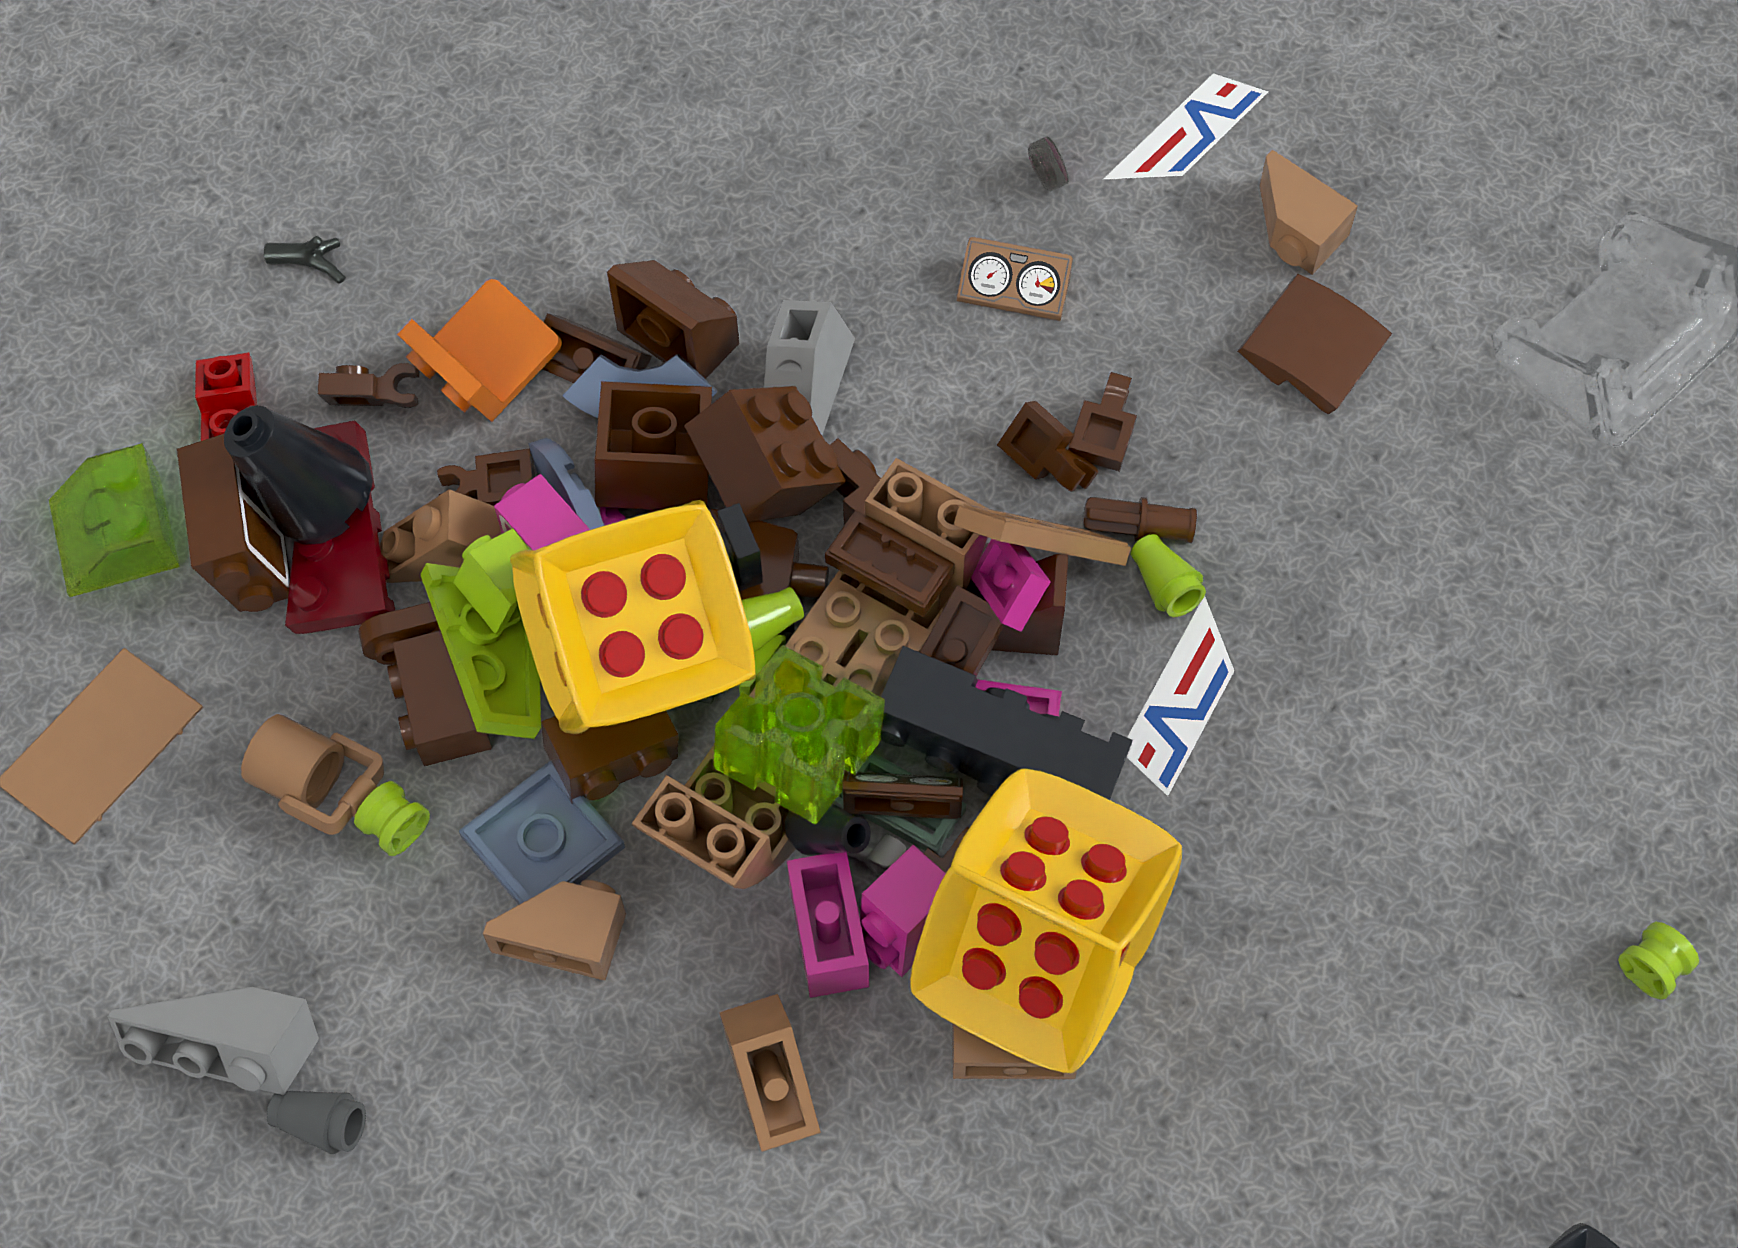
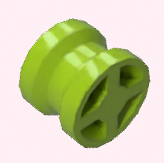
(391, 818)
(1659, 960)

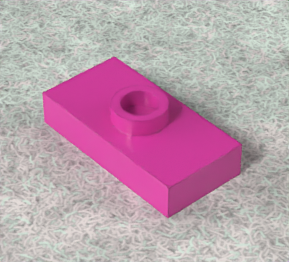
(1010, 582)

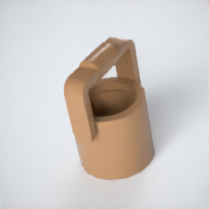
(303, 767)

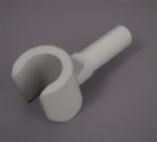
(883, 854)

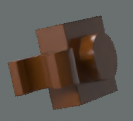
(356, 387)
(1104, 428)
(1039, 447)

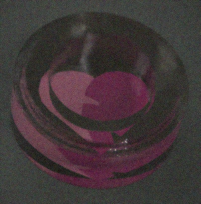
(1048, 163)

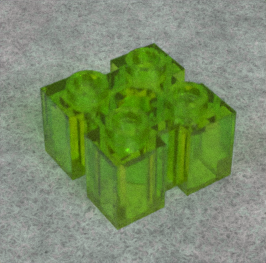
(798, 734)

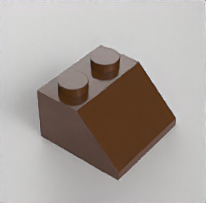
(671, 316)

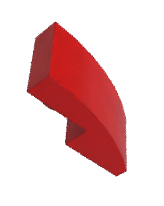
(222, 390)

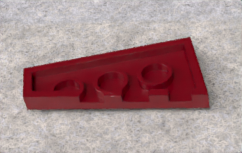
(346, 576)

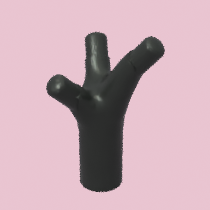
(305, 254)

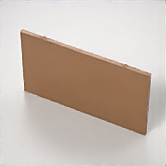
(99, 745)

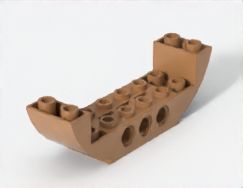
(850, 633)

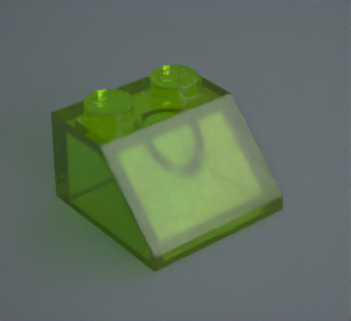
(112, 522)

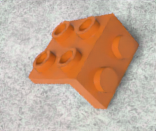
(484, 350)

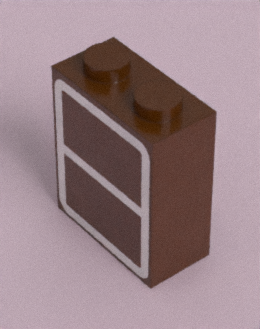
(229, 530)

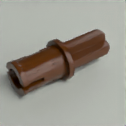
(1139, 519)

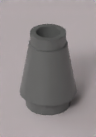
(319, 1118)

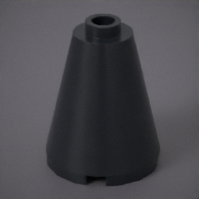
(298, 473)

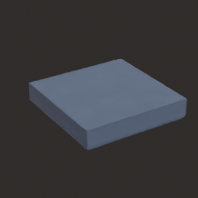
(540, 838)

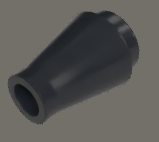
(832, 834)

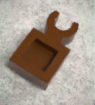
(493, 475)

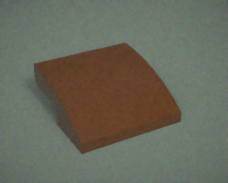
(1315, 342)

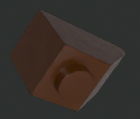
(1045, 624)

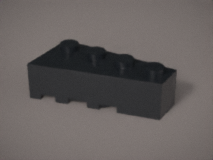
(988, 730)

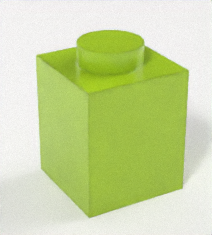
(488, 579)

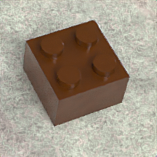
(644, 448)
(765, 452)

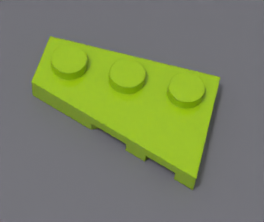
(491, 668)

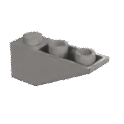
(809, 352)
(228, 1035)

